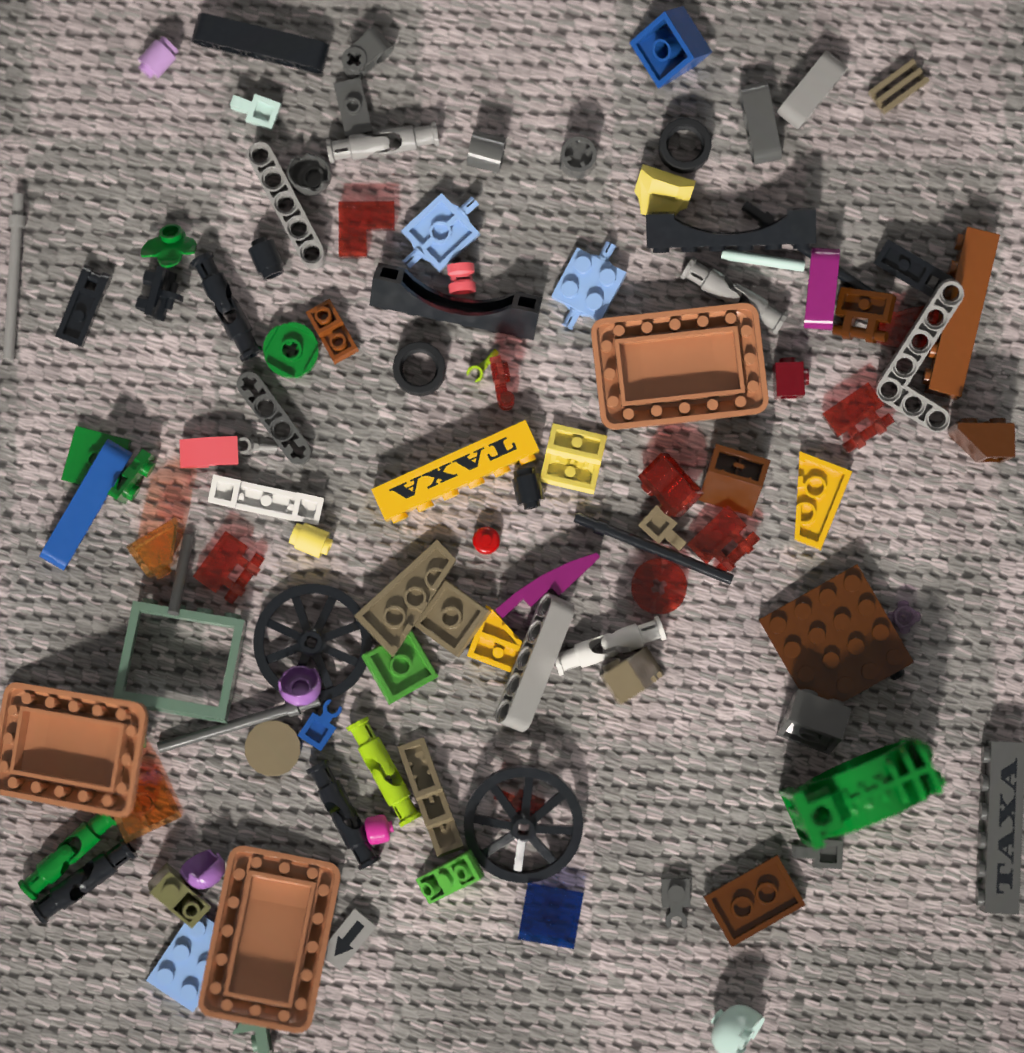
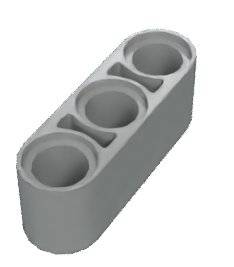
(812, 90)

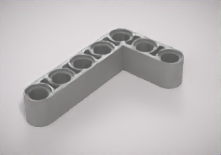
(917, 356)

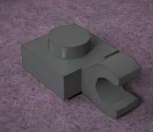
(825, 857)

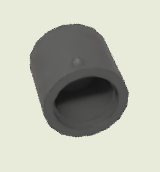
(486, 151)
(578, 157)

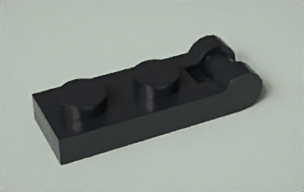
(910, 267)
(83, 307)

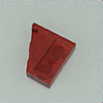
(902, 323)

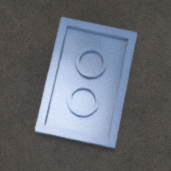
(184, 963)

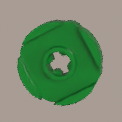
(287, 334)

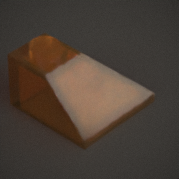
(159, 548)

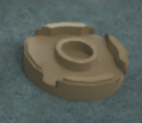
(272, 748)

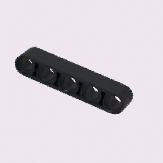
(260, 43)

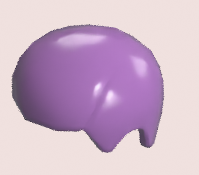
(300, 685)
(203, 870)

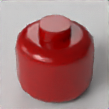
(486, 540)

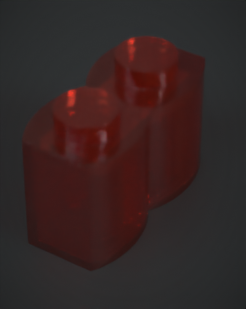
(670, 485)

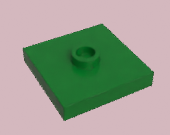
(83, 452)

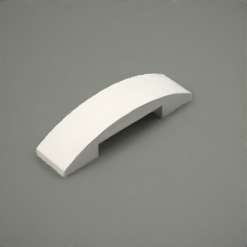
(265, 500)

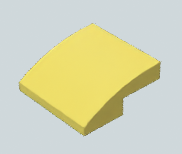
(573, 458)

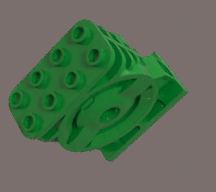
(863, 791)

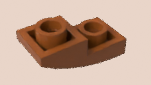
(332, 331)

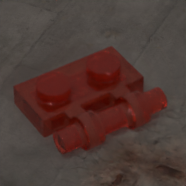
(501, 376)
(854, 409)
(717, 534)
(222, 561)

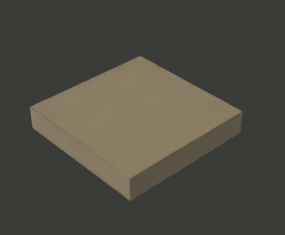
(452, 618)

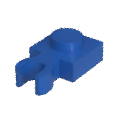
(318, 728)

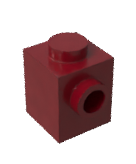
(789, 378)

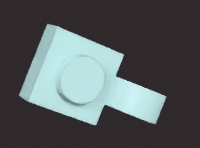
(259, 111)

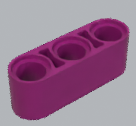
(822, 288)

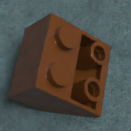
(985, 441)
(734, 479)

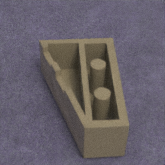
(631, 675)

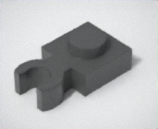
(675, 895)

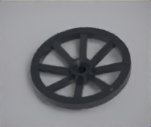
(321, 646)
(523, 817)

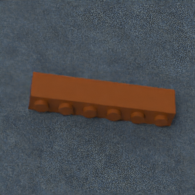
(956, 342)

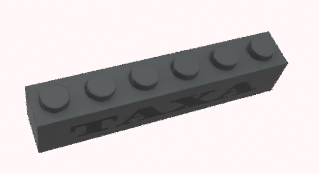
(1001, 827)

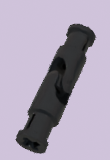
(219, 292)
(336, 798)
(87, 877)

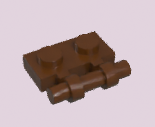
(863, 305)

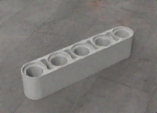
(285, 192)
(534, 662)

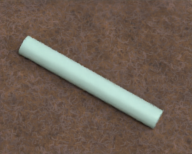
(764, 260)

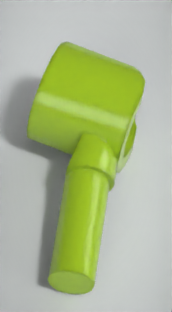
(483, 365)

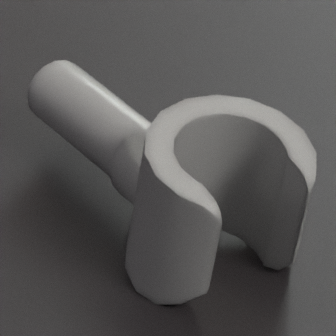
(256, 446)

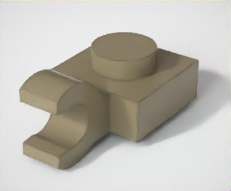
(661, 527)

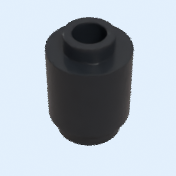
(266, 258)
(528, 488)

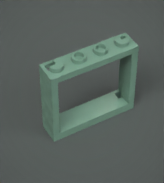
(173, 706)

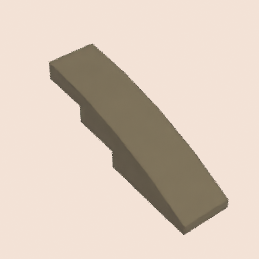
(430, 797)

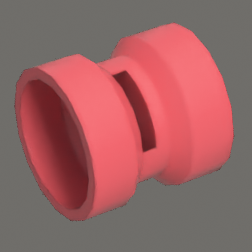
(461, 278)

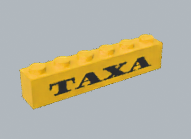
(456, 471)

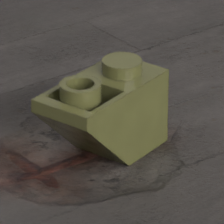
(178, 896)

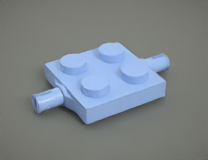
(440, 232)
(588, 285)

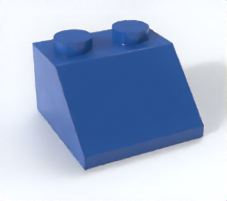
(670, 46)

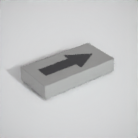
(348, 938)

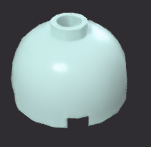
(735, 1028)

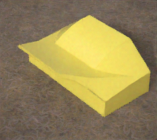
(662, 191)

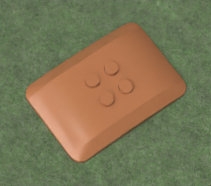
(679, 366)
(71, 748)
(269, 939)

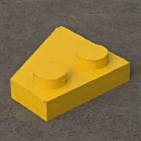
(495, 643)

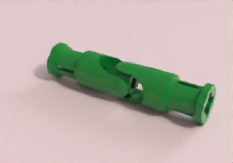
(56, 863)

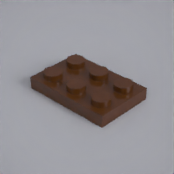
(754, 900)

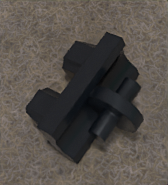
(161, 295)

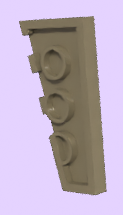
(401, 603)

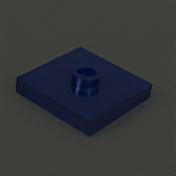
(550, 915)

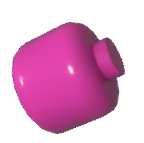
(378, 829)

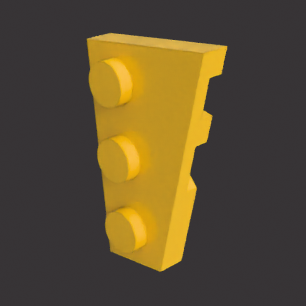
(818, 498)

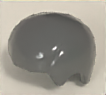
(309, 174)

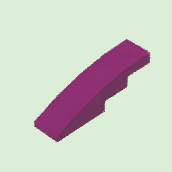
(556, 579)

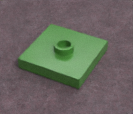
(404, 672)

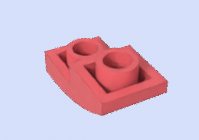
(208, 452)

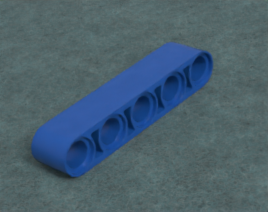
(85, 504)

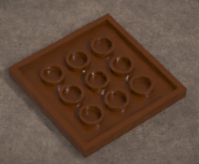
(837, 638)

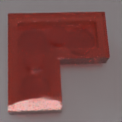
(357, 219)

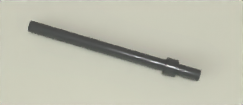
(233, 725)

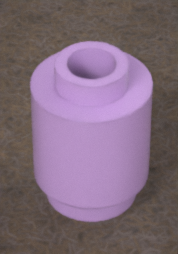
(157, 57)

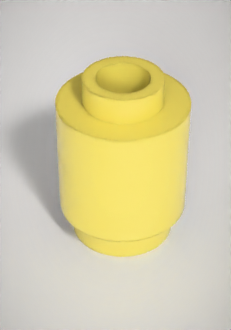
(311, 539)

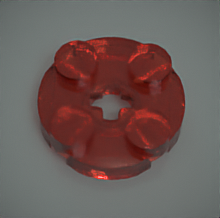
(662, 571)

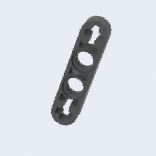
(271, 420)

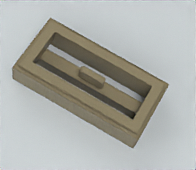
(917, 72)

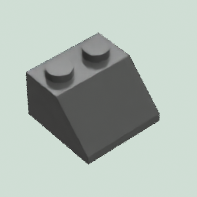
(814, 721)

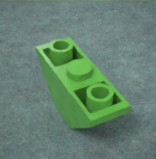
(450, 876)

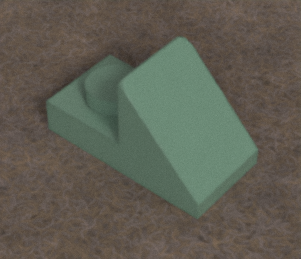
(260, 1041)

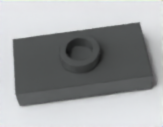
(353, 107)

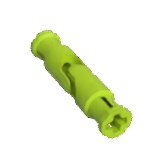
(375, 754)

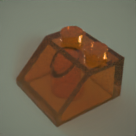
(152, 806)

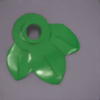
(169, 246)

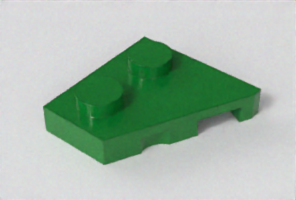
(128, 487)

